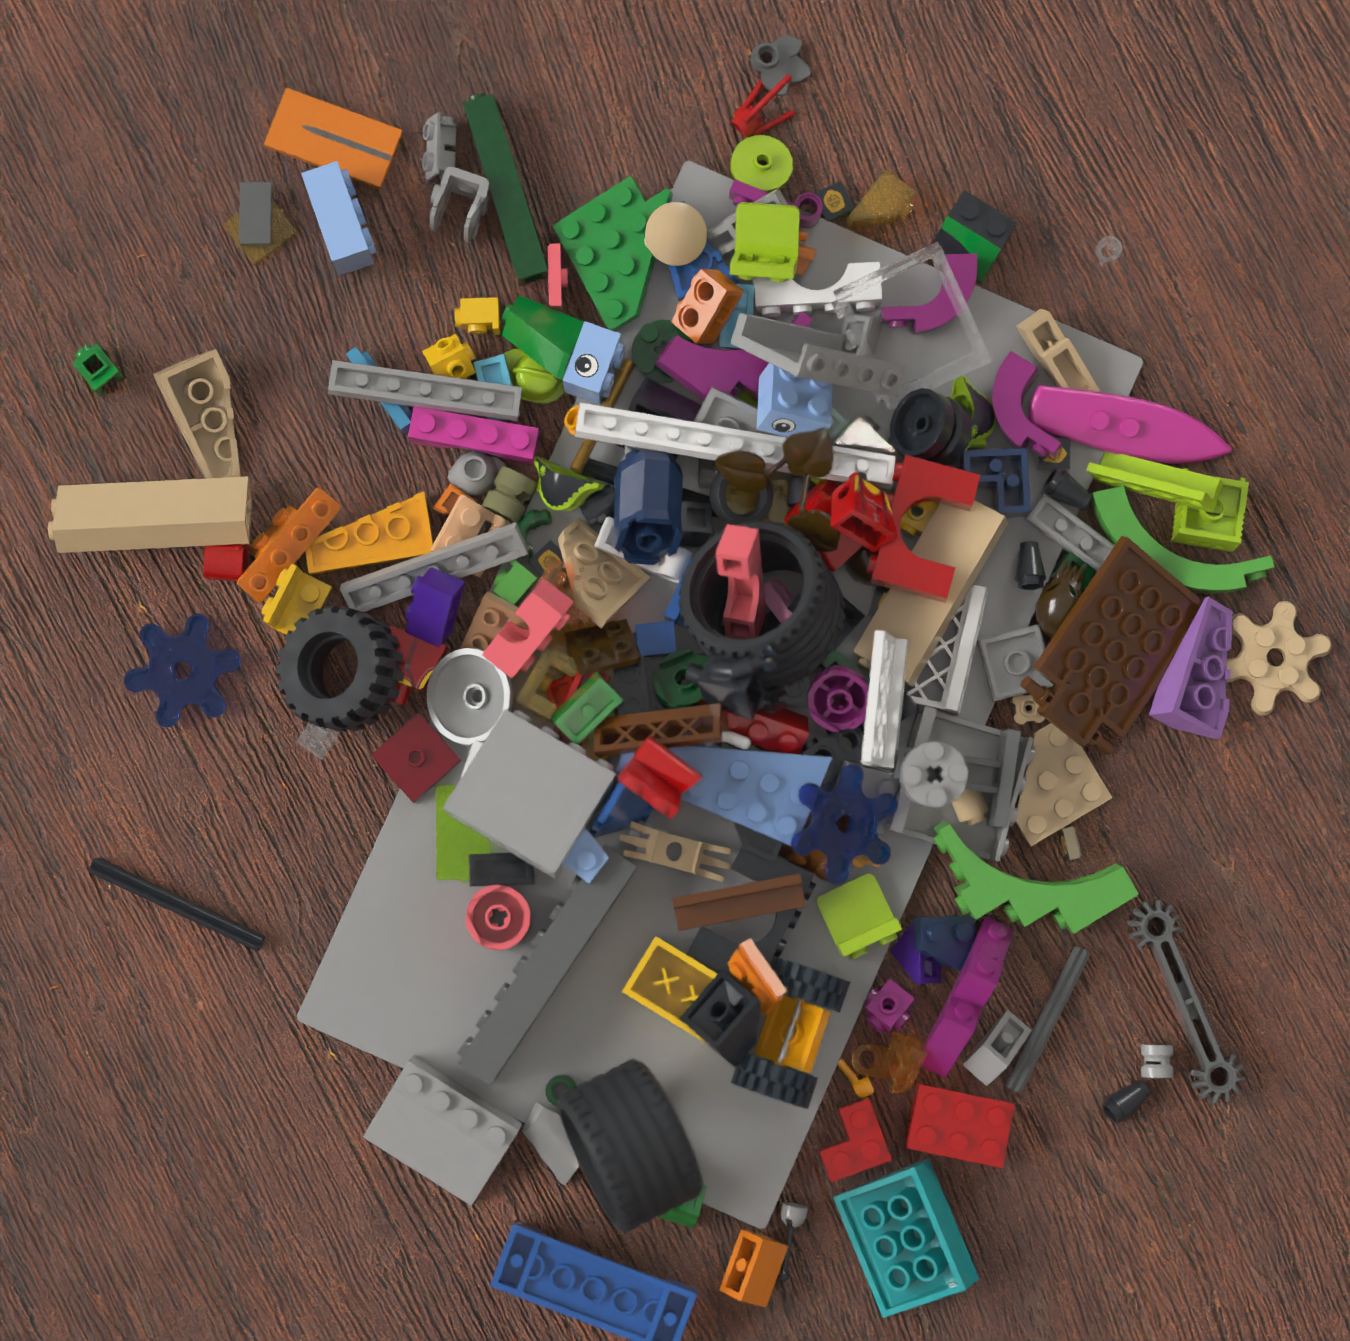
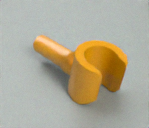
(861, 1087)

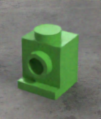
(515, 584)

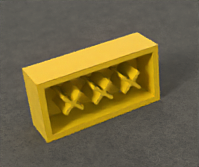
(668, 982)

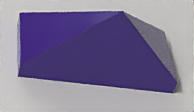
(917, 965)

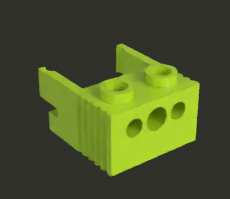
(1214, 529)

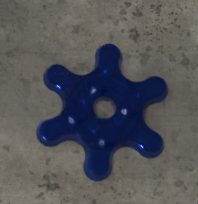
(160, 671)
(863, 816)

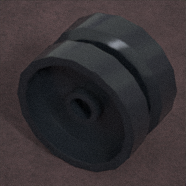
(931, 426)

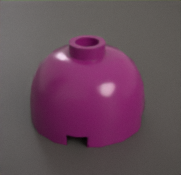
(838, 698)

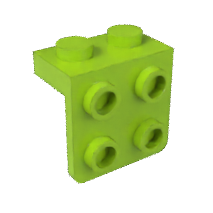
(766, 241)
(858, 916)

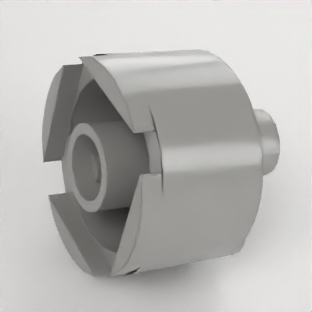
(934, 793)

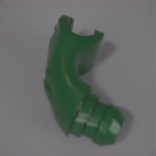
(532, 520)

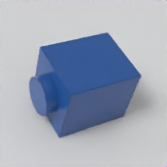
(655, 639)

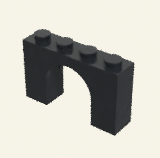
(716, 950)

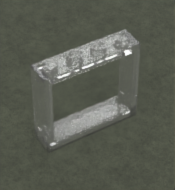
(944, 374)

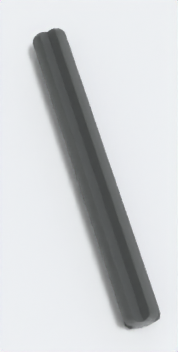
(1048, 1019)

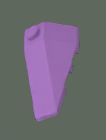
(1195, 683)

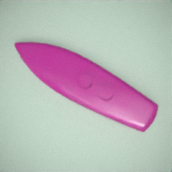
(1124, 425)

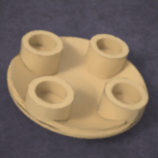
(675, 233)

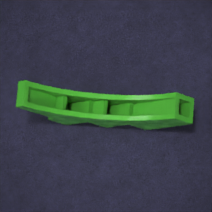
(1075, 901)

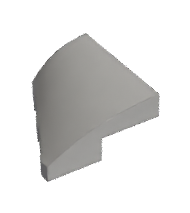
(550, 1140)

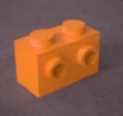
(753, 1268)

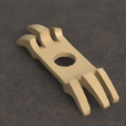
(691, 854)

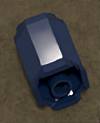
(647, 506)

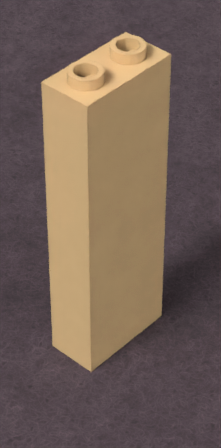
(151, 514)
(950, 538)

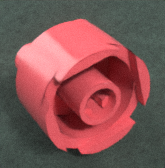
(482, 910)

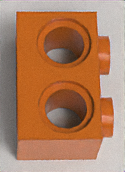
(712, 309)

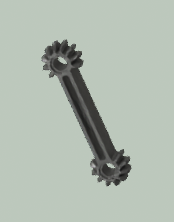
(1186, 1002)

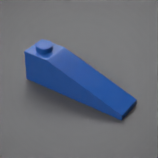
(619, 810)

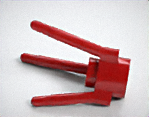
(748, 119)

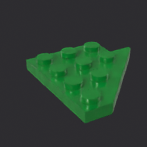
(610, 249)

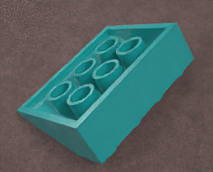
(906, 1238)

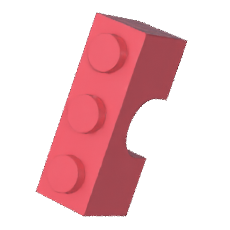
(542, 612)

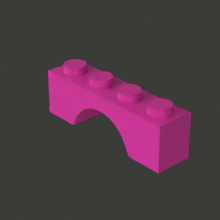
(484, 435)

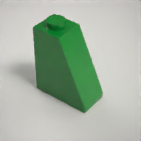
(542, 333)

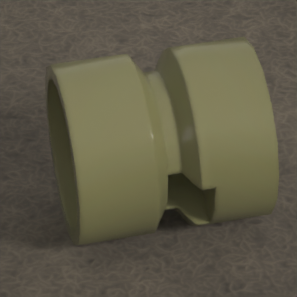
(509, 495)

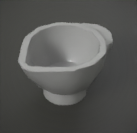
(475, 472)

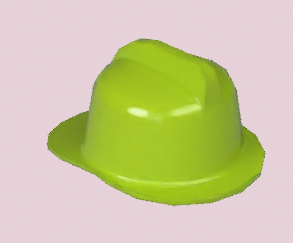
(536, 382)

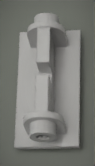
(438, 135)

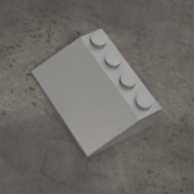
(442, 1130)

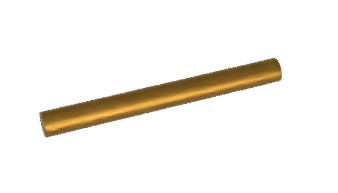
(588, 445)

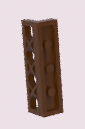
(669, 727)
(739, 902)

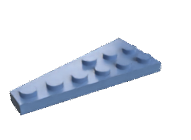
(751, 786)

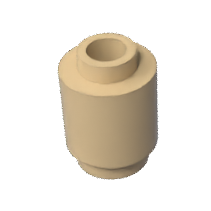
(970, 807)

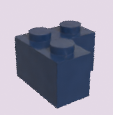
(1007, 474)

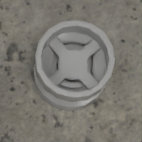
(1158, 1053)

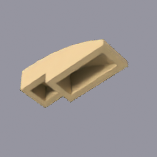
(1055, 352)

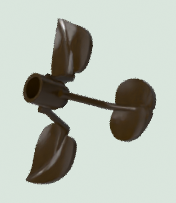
(806, 455)

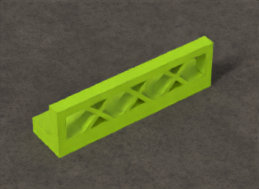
(1157, 480)

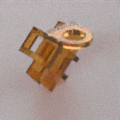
(897, 1062)

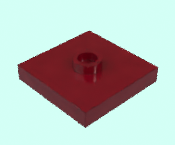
(416, 758)

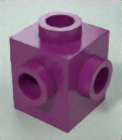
(890, 997)

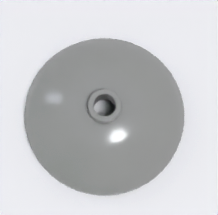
(455, 692)

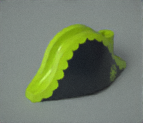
(979, 408)
(562, 487)

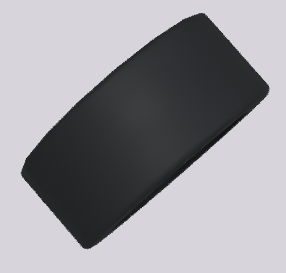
(722, 510)

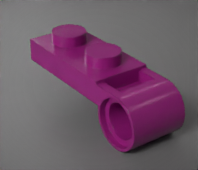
(743, 192)

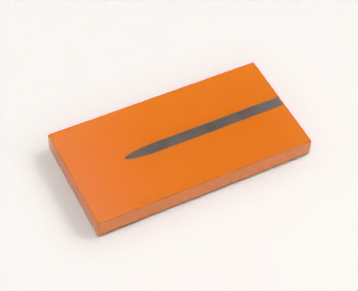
(327, 133)

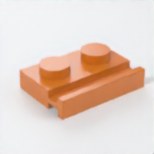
(756, 976)

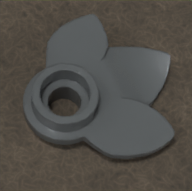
(784, 61)

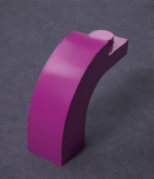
(939, 310)
(1009, 391)

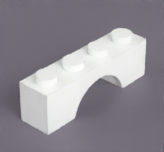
(775, 297)

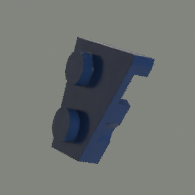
(945, 938)

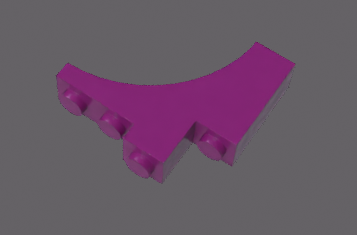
(702, 367)
(967, 997)

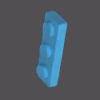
(399, 413)

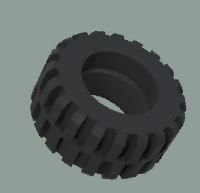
(304, 662)

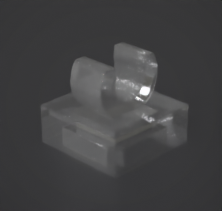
(317, 740)

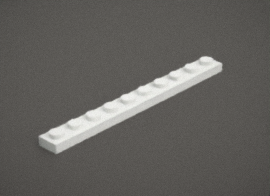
(710, 441)

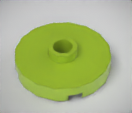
(764, 177)

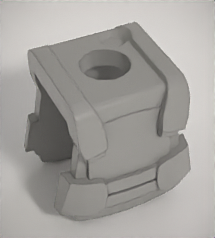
(465, 184)

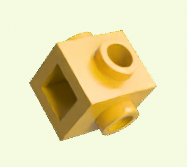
(450, 358)

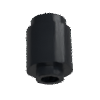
(599, 506)

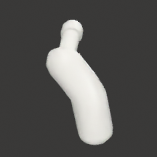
(734, 739)

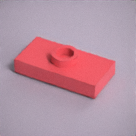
(556, 277)

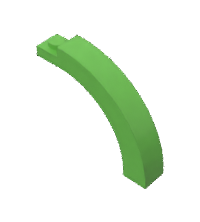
(1118, 520)

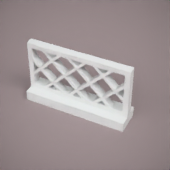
(961, 658)
(885, 700)

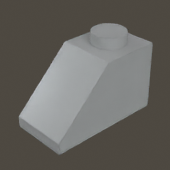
(997, 1048)

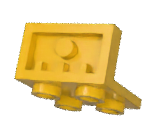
(294, 599)

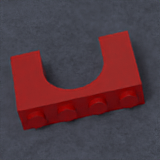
(920, 483)

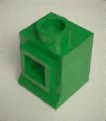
(101, 377)

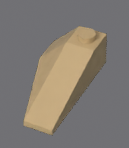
(201, 405)

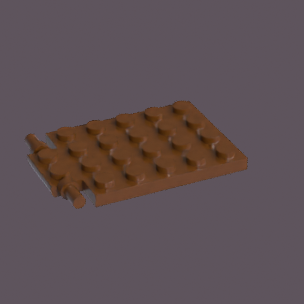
(1113, 647)

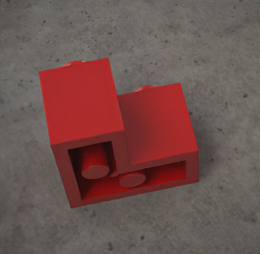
(862, 1148)

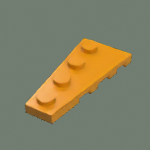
(386, 536)

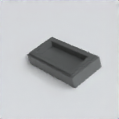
(255, 214)

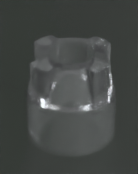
(1111, 243)

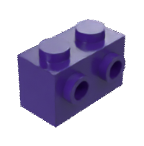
(434, 606)

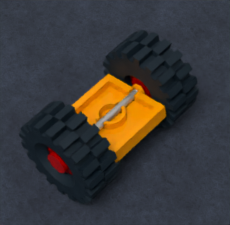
(792, 1035)

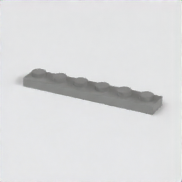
(424, 390)
(456, 560)

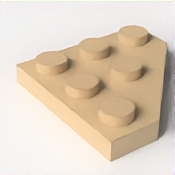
(597, 579)
(1058, 786)

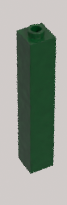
(505, 188)

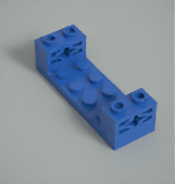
(592, 1287)

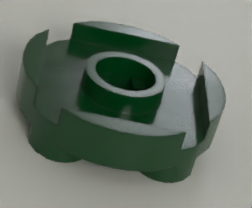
(643, 346)
(669, 676)

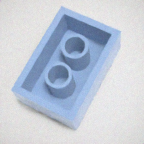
(339, 217)

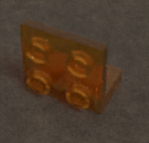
(556, 576)

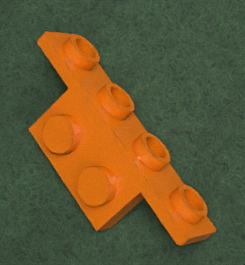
(286, 542)

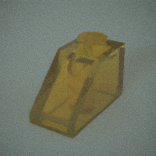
(883, 203)

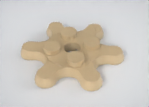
(1297, 653)

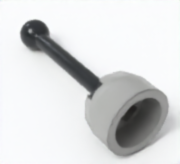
(793, 1216)

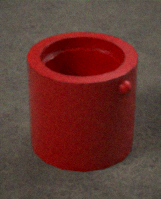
(225, 561)

